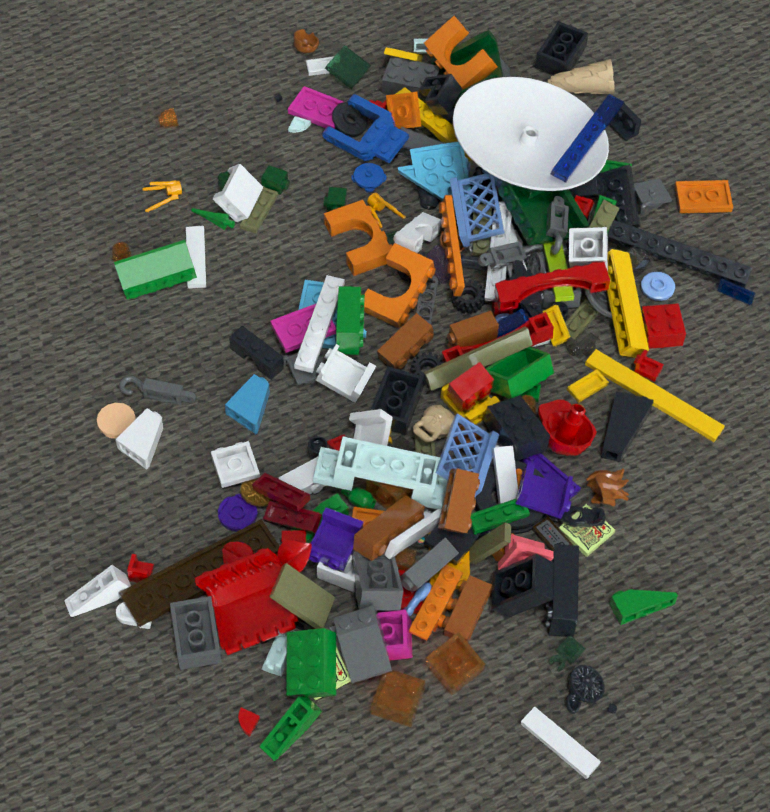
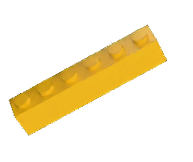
(625, 305)

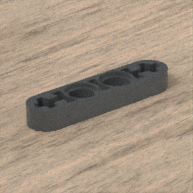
(428, 305)

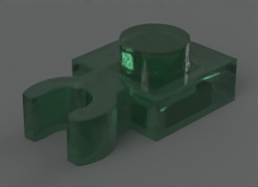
(568, 651)

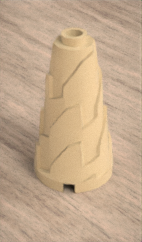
(593, 79)

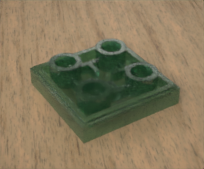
(347, 67)

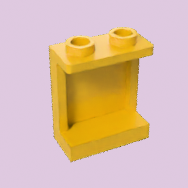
(474, 415)

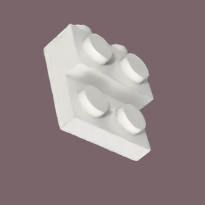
(235, 464)

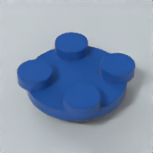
(369, 176)

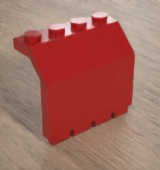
(243, 602)

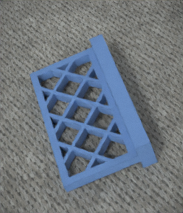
(463, 214)
(479, 462)

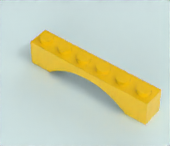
(436, 123)

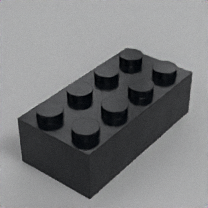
(563, 609)

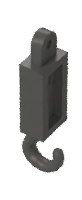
(557, 226)
(509, 252)
(159, 390)

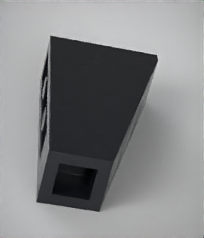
(625, 421)

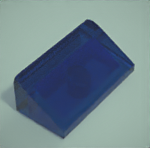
(736, 292)
(512, 322)

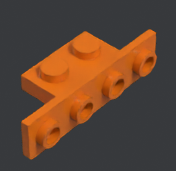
(436, 603)

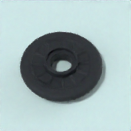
(342, 124)

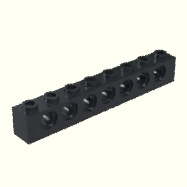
(679, 254)

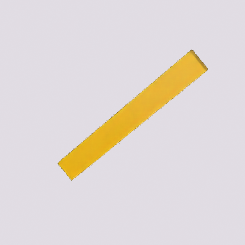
(662, 399)

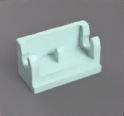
(277, 656)

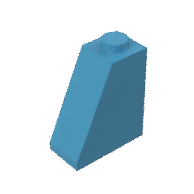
(249, 403)

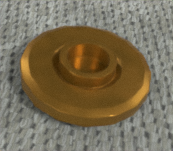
(251, 496)

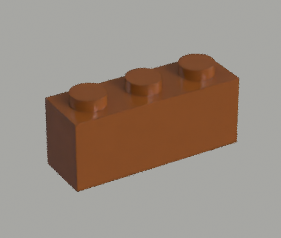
(406, 342)
(459, 501)
(467, 608)

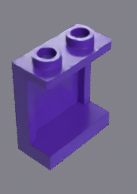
(335, 539)

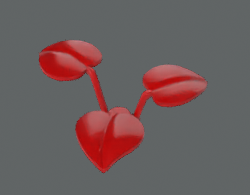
(290, 552)

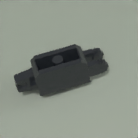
(532, 304)

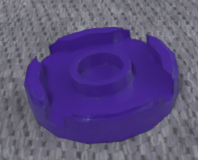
(236, 513)

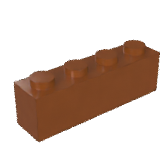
(376, 536)

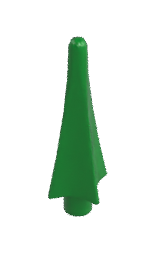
(220, 219)

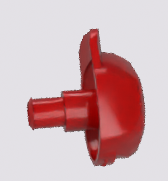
(568, 427)

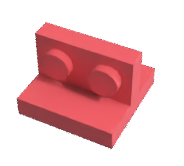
(522, 548)

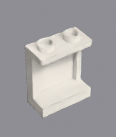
(239, 193)
(344, 374)
(372, 426)

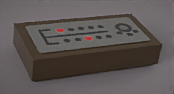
(550, 534)

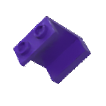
(544, 494)

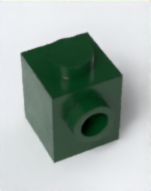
(275, 179)
(336, 198)

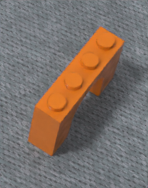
(443, 43)
(359, 217)
(396, 310)

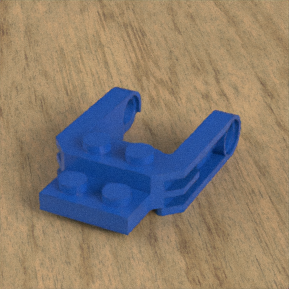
(380, 140)

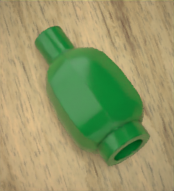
(360, 498)

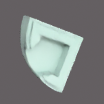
(299, 124)

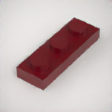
(281, 492)
(283, 515)

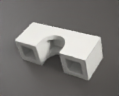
(419, 229)

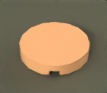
(115, 419)

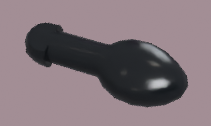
(572, 702)

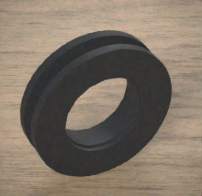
(485, 500)

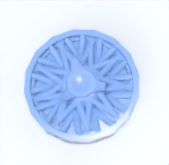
(657, 286)

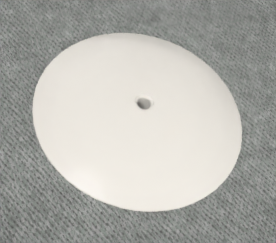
(523, 129)

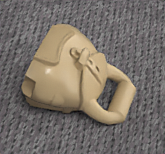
(435, 421)

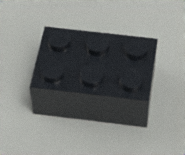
(561, 49)
(399, 397)
(517, 427)
(522, 585)

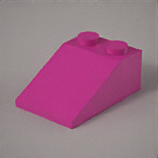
(396, 633)

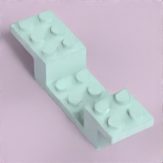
(382, 465)

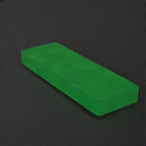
(497, 515)

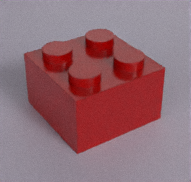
(663, 325)
(470, 387)

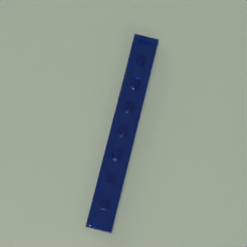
(587, 138)

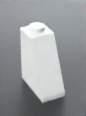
(141, 438)

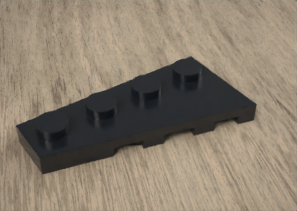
(621, 188)

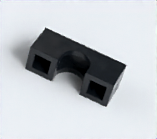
(266, 358)

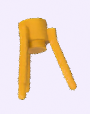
(172, 188)
(378, 203)

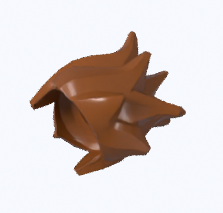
(607, 486)

